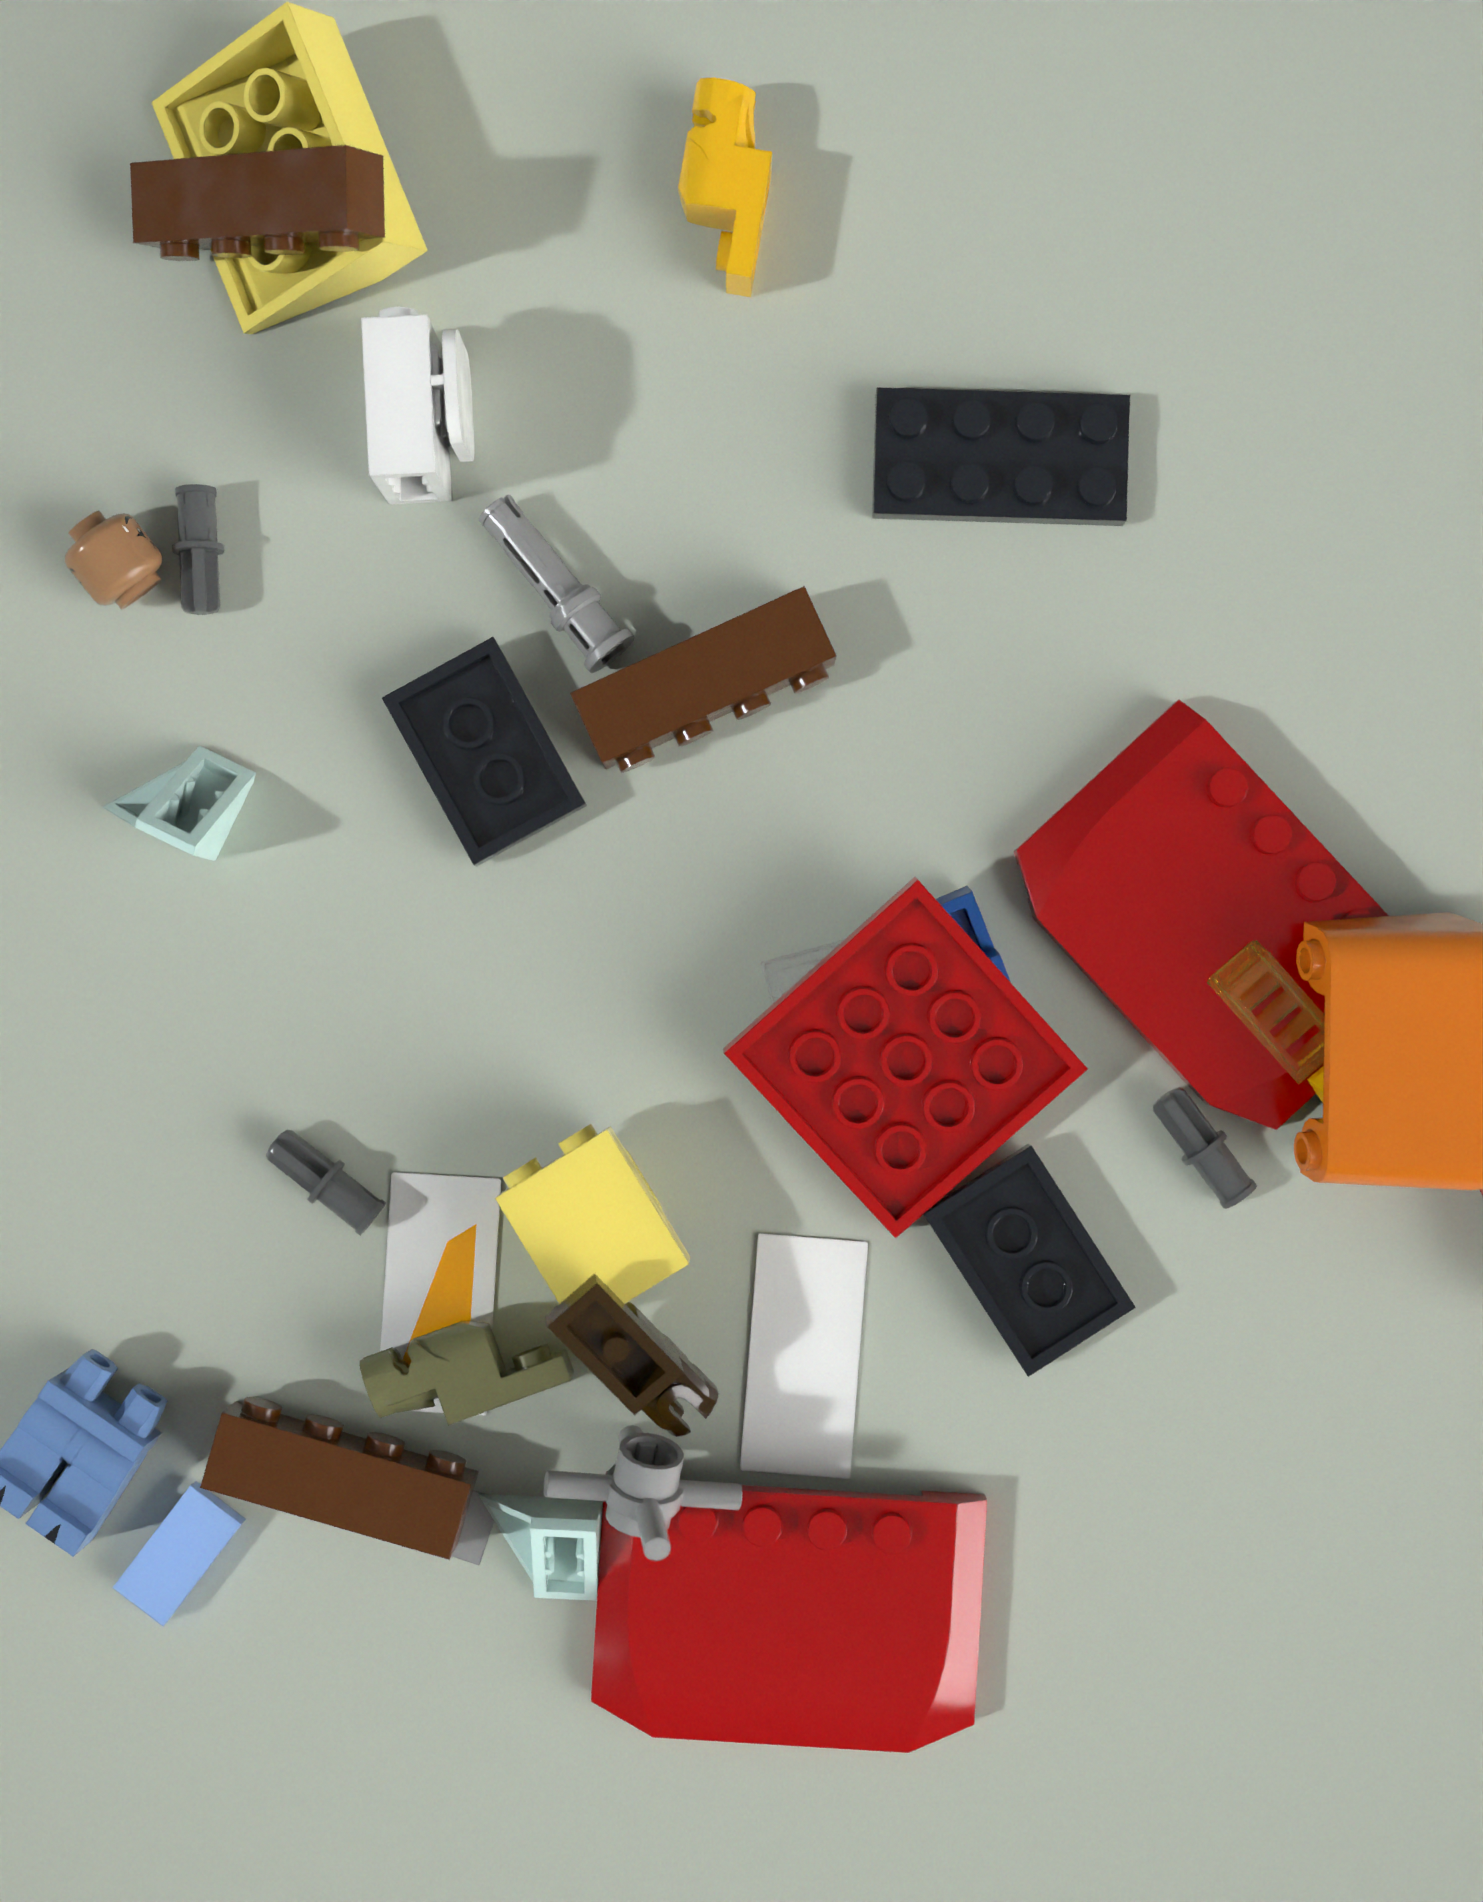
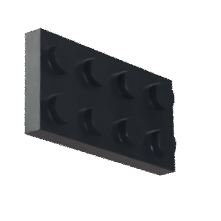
(1001, 456)

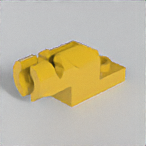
(726, 178)

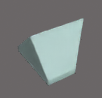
(190, 803)
(553, 1541)

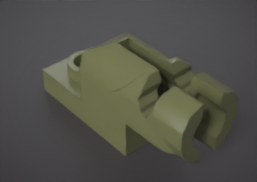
(460, 1369)

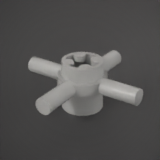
(644, 1489)

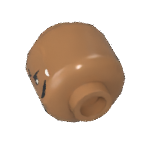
(113, 559)

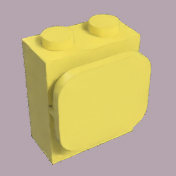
(591, 1218)

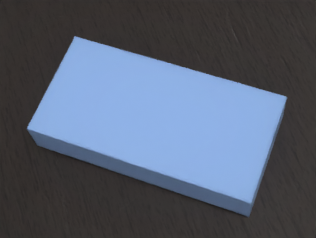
(179, 1553)

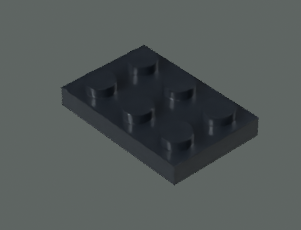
(484, 751)
(1028, 1259)

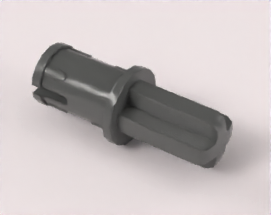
(198, 549)
(1203, 1147)
(325, 1180)

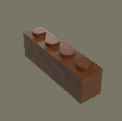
(257, 201)
(705, 679)
(340, 1477)

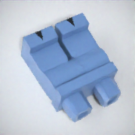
(90, 1432)

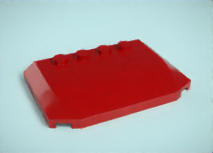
(1165, 879)
(797, 1620)

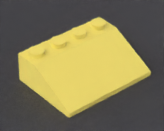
(285, 90)

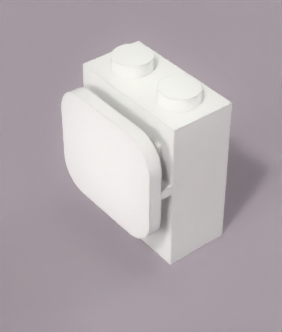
(415, 405)

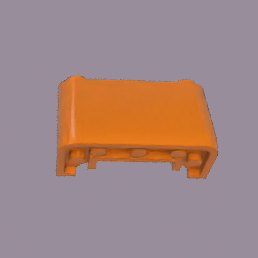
(1397, 1051)

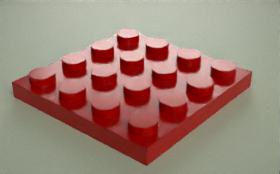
(904, 1058)

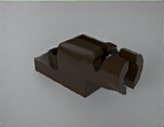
(631, 1356)

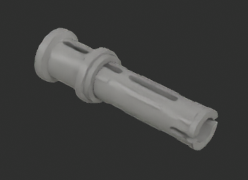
(572, 605)

